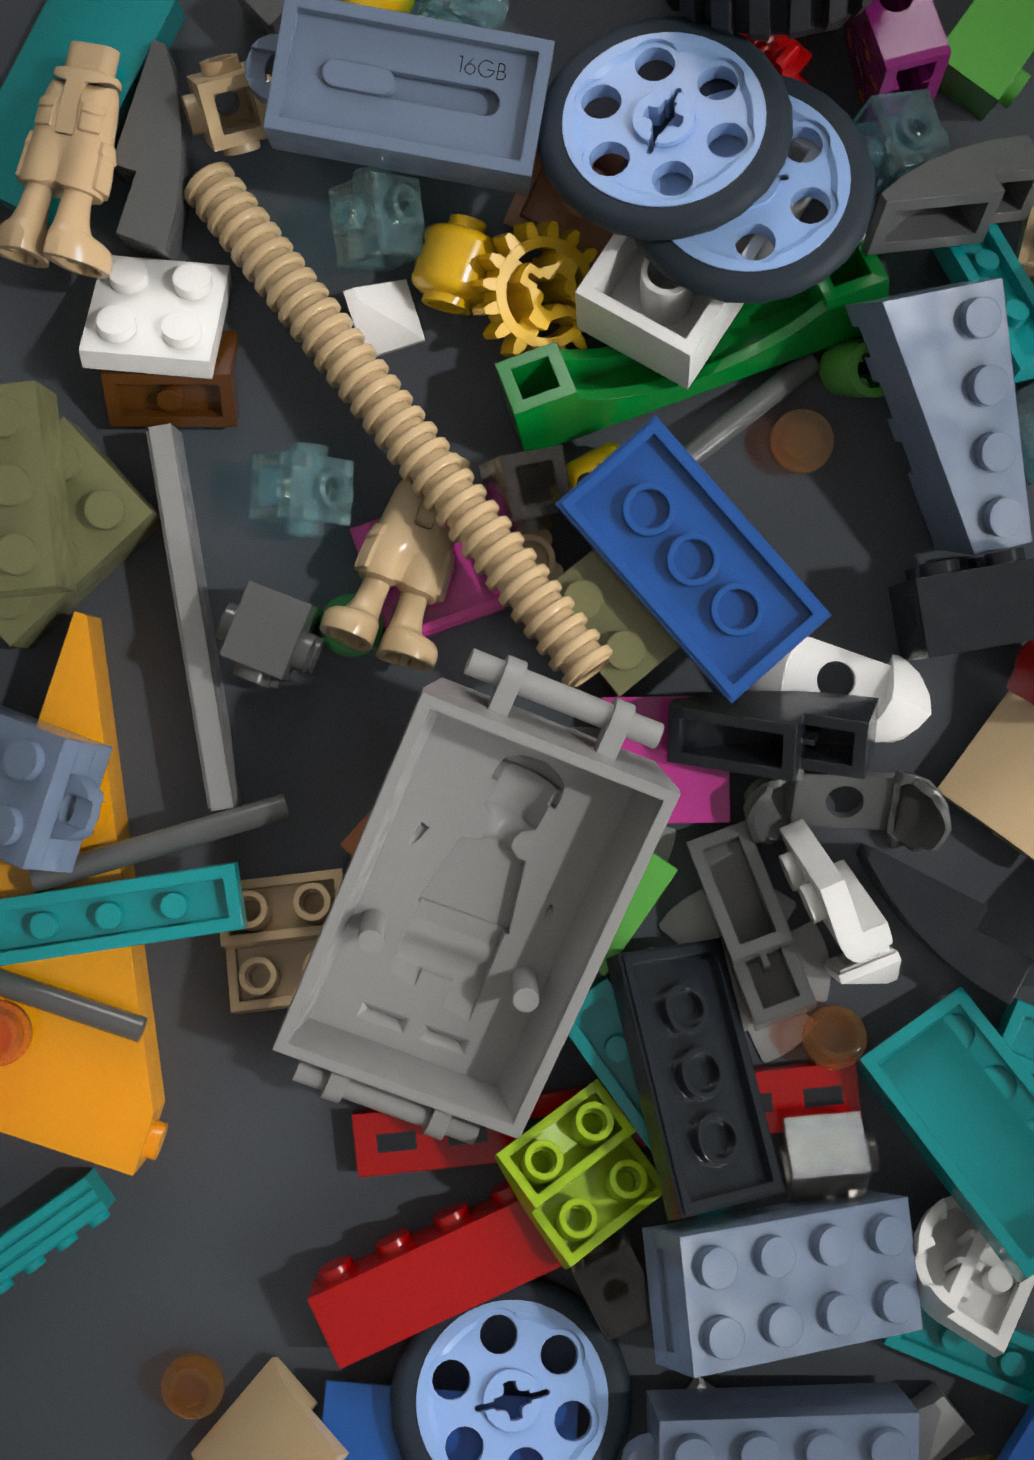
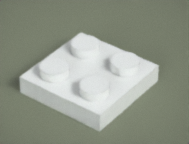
(157, 317)

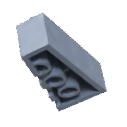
(953, 408)

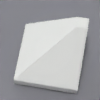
(385, 315)
(876, 970)

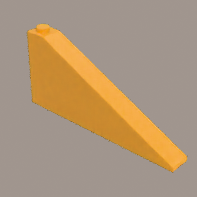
(75, 1082)

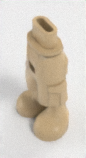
(69, 159)
(404, 553)

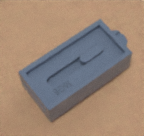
(403, 92)
(47, 792)
(780, 1282)
(779, 1424)

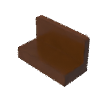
(183, 401)

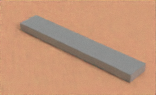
(194, 617)

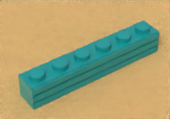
(53, 1226)

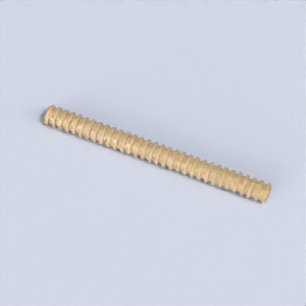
(399, 427)

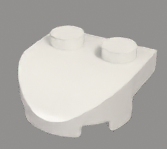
(833, 895)
(965, 1280)

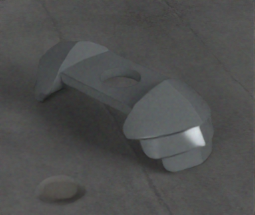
(898, 802)

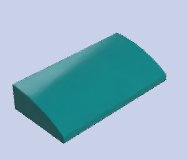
(119, 24)
(968, 1116)

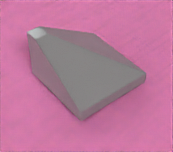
(940, 1424)

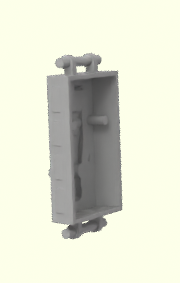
(478, 903)

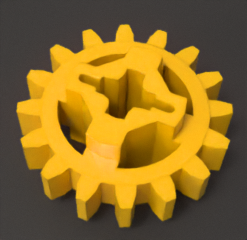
(514, 298)

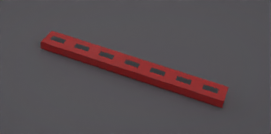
(397, 1146)

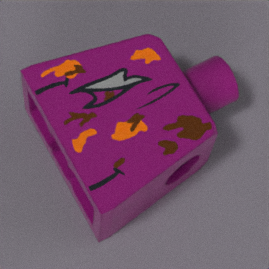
(897, 48)

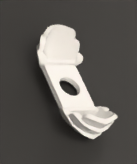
(900, 688)

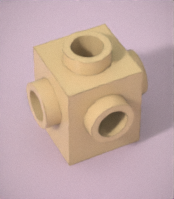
(232, 131)

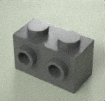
(270, 636)

